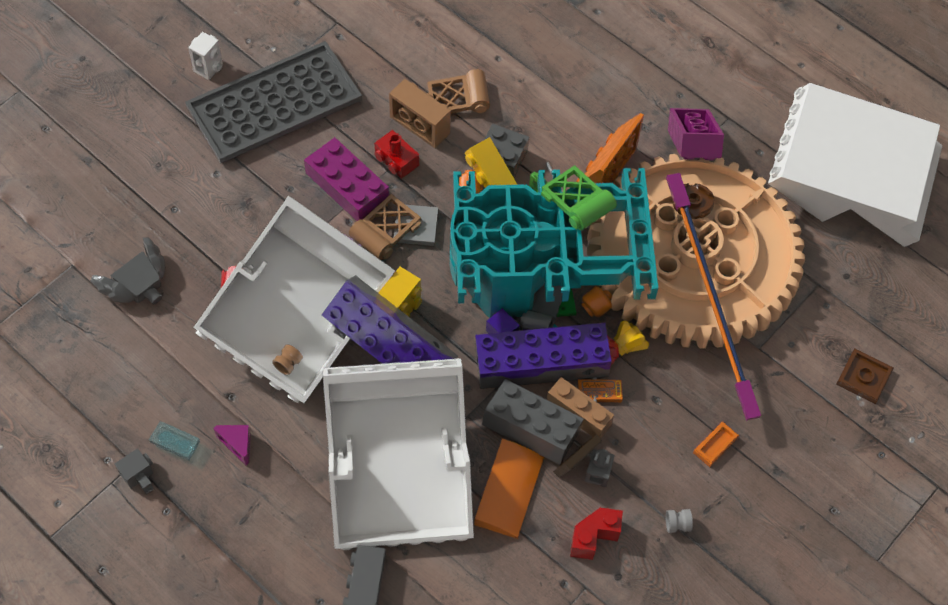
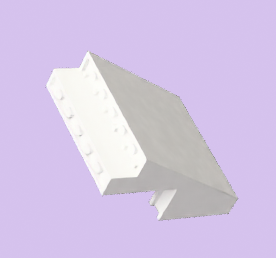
(857, 158)
(280, 296)
(398, 453)

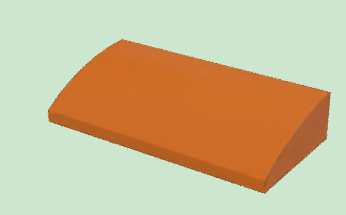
(509, 489)

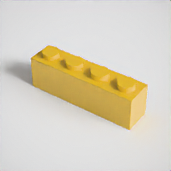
(488, 164)

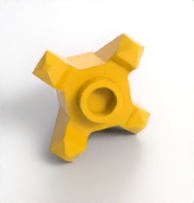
(630, 338)

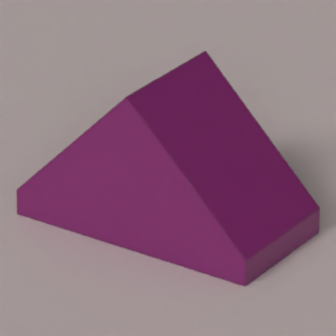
(236, 439)

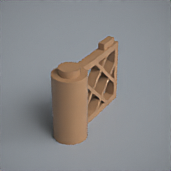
(473, 86)
(376, 240)

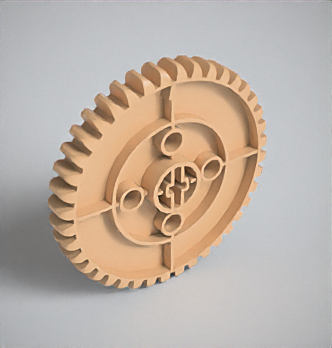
(741, 238)

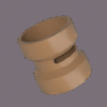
(288, 358)

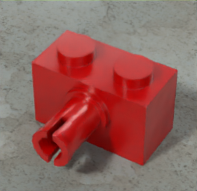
(396, 154)

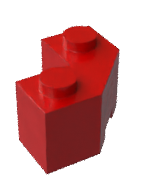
(601, 524)

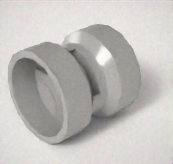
(680, 520)

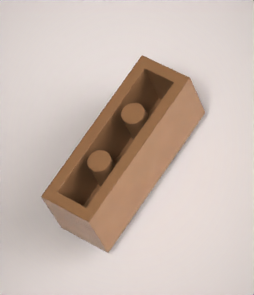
(596, 418)

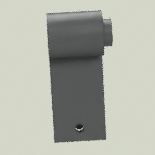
(542, 313)

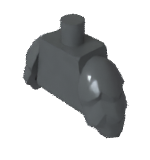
(136, 278)

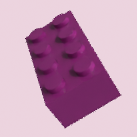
(695, 133)
(346, 179)

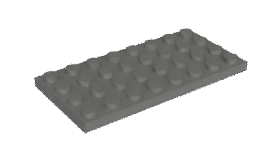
(273, 101)

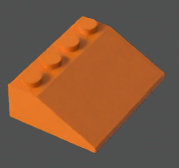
(616, 152)

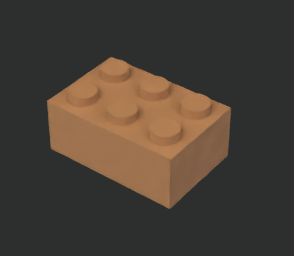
(420, 113)

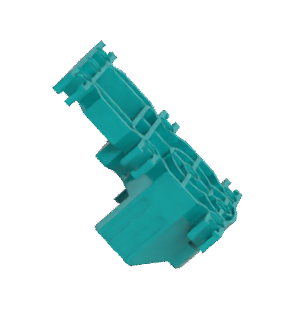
(516, 241)

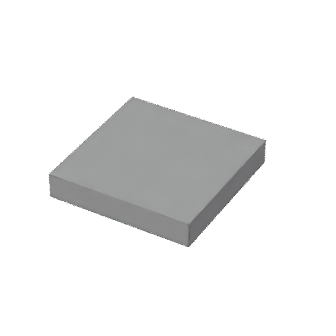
(426, 232)

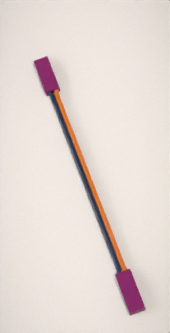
(743, 388)

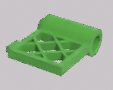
(589, 208)

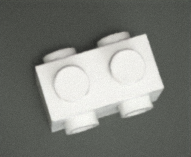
(205, 55)

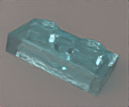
(174, 440)

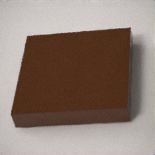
(865, 376)

